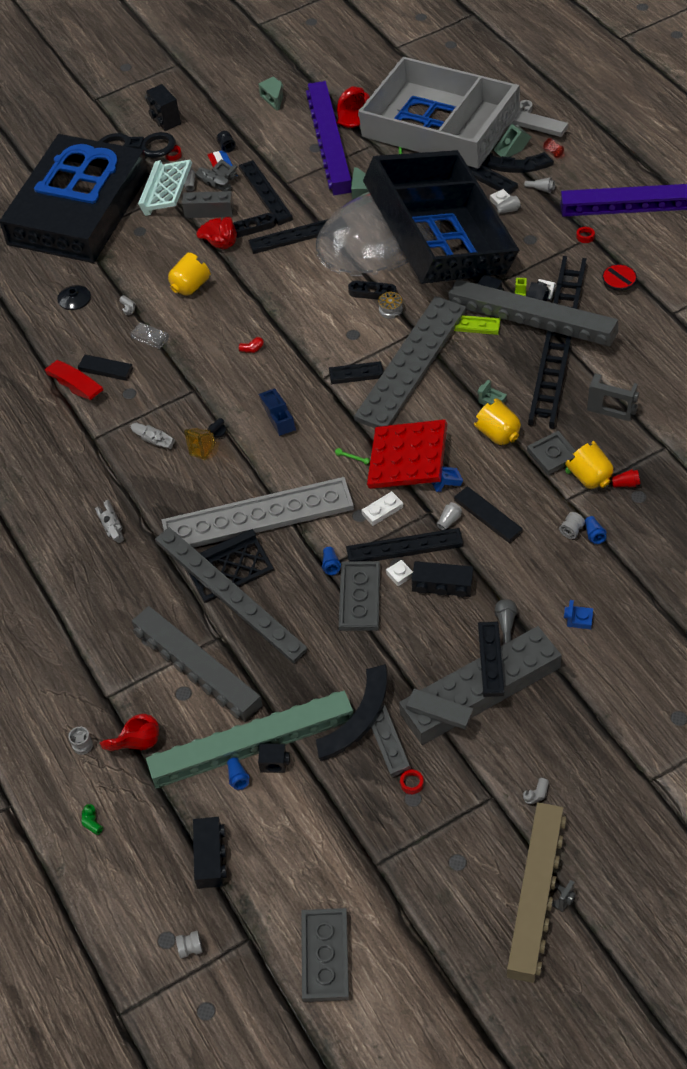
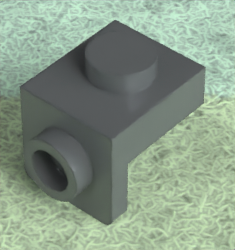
(225, 169)

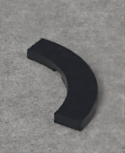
(510, 165)
(362, 719)

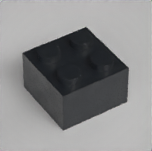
(163, 107)

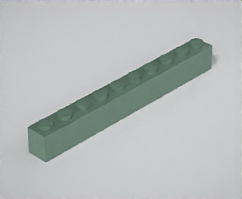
(245, 739)

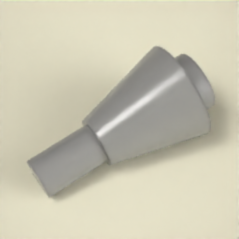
(545, 184)

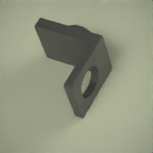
(567, 896)

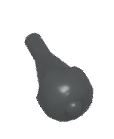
(505, 612)

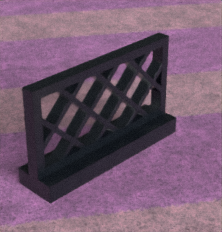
(229, 548)

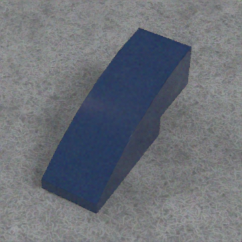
(277, 412)

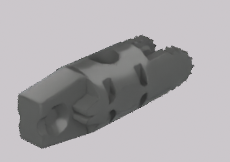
(213, 179)

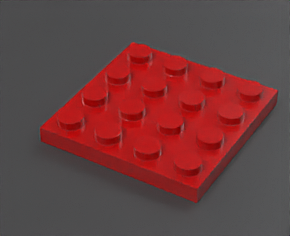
(407, 454)

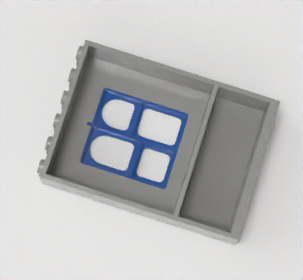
(479, 109)

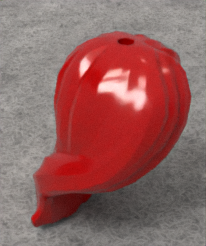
(349, 105)
(219, 232)
(139, 733)

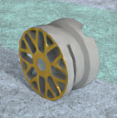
(390, 305)

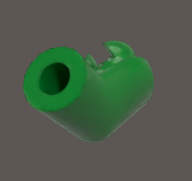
(88, 819)

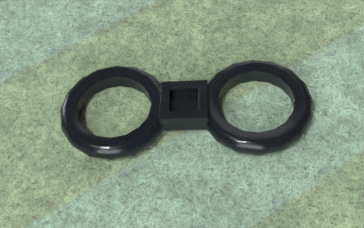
(142, 143)

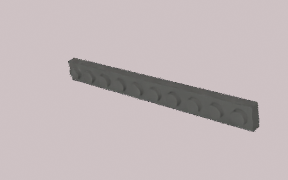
(231, 595)

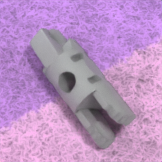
(153, 435)
(110, 522)

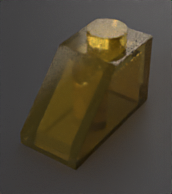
(199, 442)

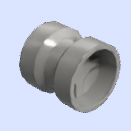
(572, 525)
(80, 740)
(189, 944)

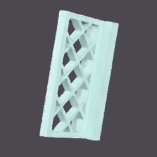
(156, 183)

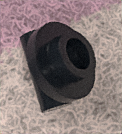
(217, 428)

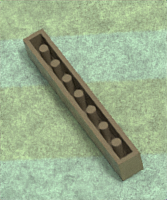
(535, 892)

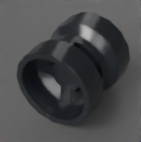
(226, 141)

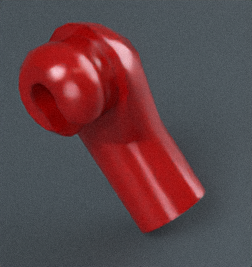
(253, 346)

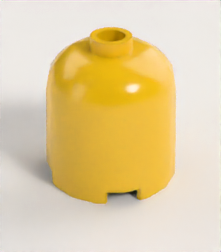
(188, 275)
(498, 423)
(591, 466)

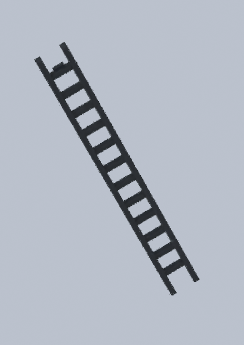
(544, 413)

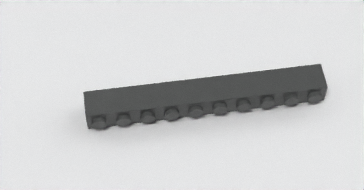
(535, 312)

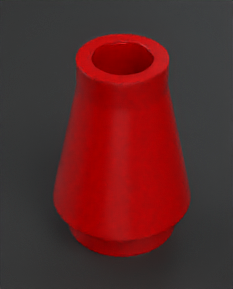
(626, 479)

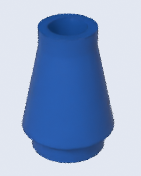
(595, 531)
(331, 563)
(237, 774)

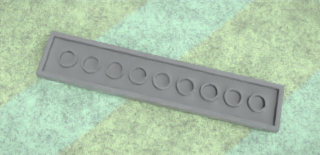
(262, 512)

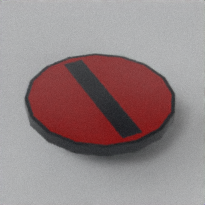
(619, 277)

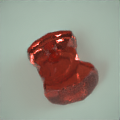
(553, 147)

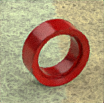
(175, 157)
(583, 239)
(409, 790)

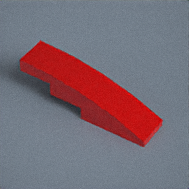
(74, 379)

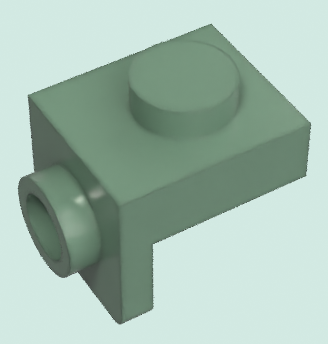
(488, 394)

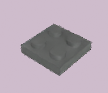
(551, 452)

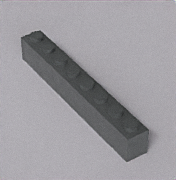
(197, 664)

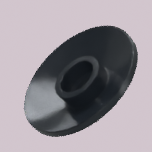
(74, 297)

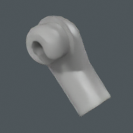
(129, 305)
(536, 795)

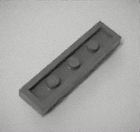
(390, 744)

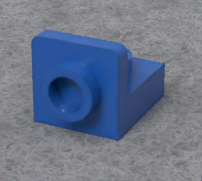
(450, 476)
(578, 616)

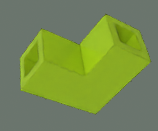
(520, 287)

